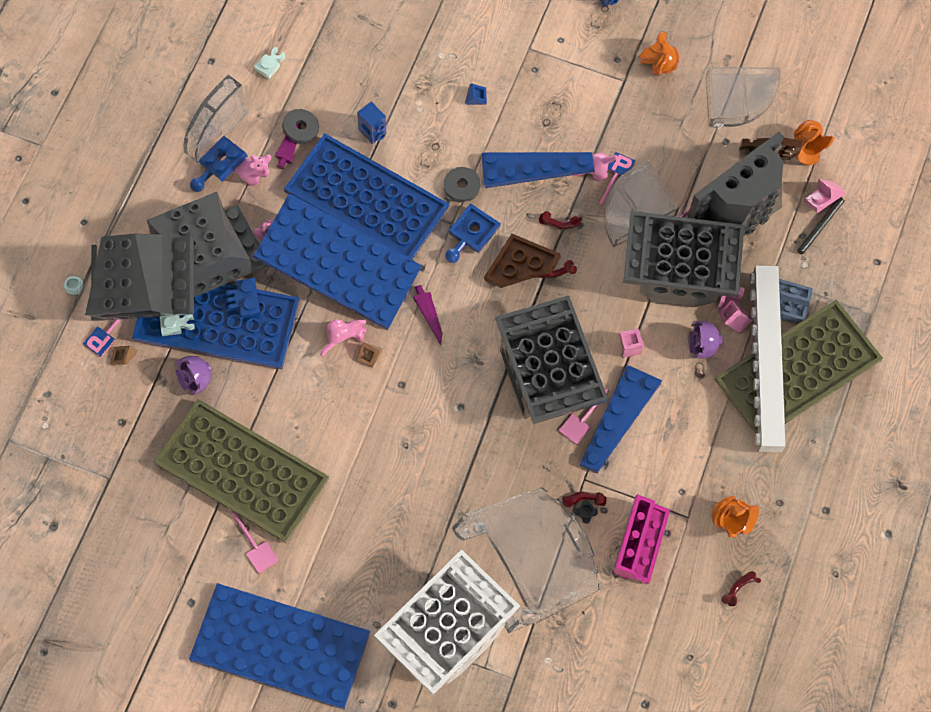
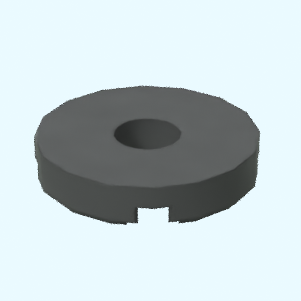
(304, 117)
(466, 175)

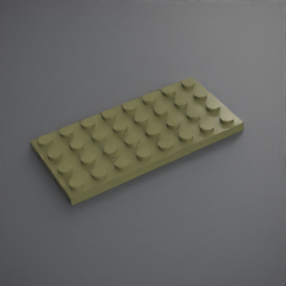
(816, 362)
(241, 470)

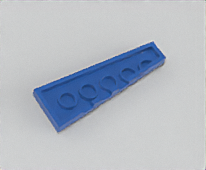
(523, 167)
(624, 407)

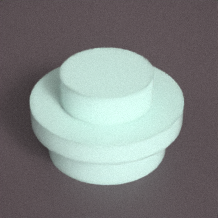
(73, 285)

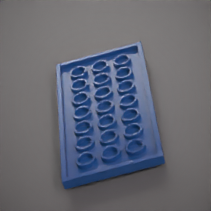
(367, 196)
(337, 261)
(226, 334)
(280, 646)

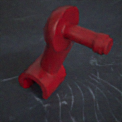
(545, 219)
(569, 267)
(600, 499)
(731, 598)

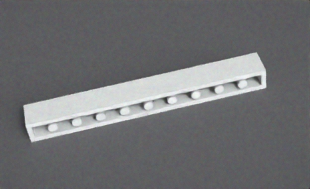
(767, 359)

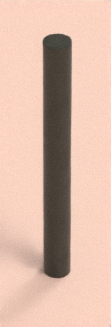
(819, 227)

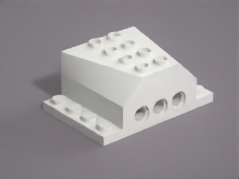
(448, 623)

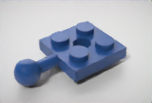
(218, 168)
(466, 237)

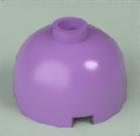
(704, 339)
(193, 374)

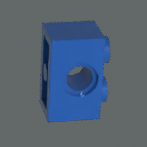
(372, 122)

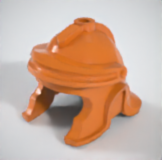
(661, 55)
(812, 142)
(734, 516)

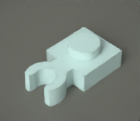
(269, 64)
(173, 324)

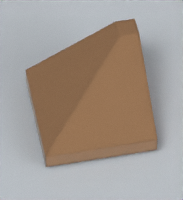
(368, 354)
(122, 355)

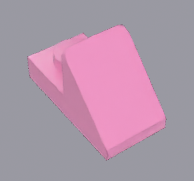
(824, 196)

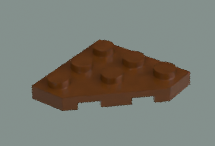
(788, 150)
(520, 261)

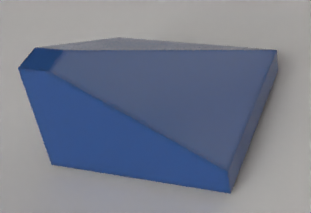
(476, 95)

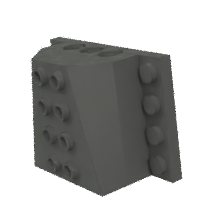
(746, 191)
(221, 240)
(683, 258)
(141, 277)
(549, 360)

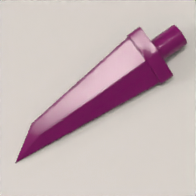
(286, 151)
(426, 306)

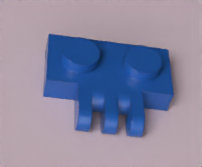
(244, 298)

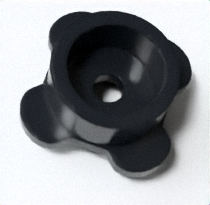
(591, 511)

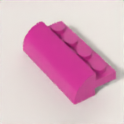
(641, 540)

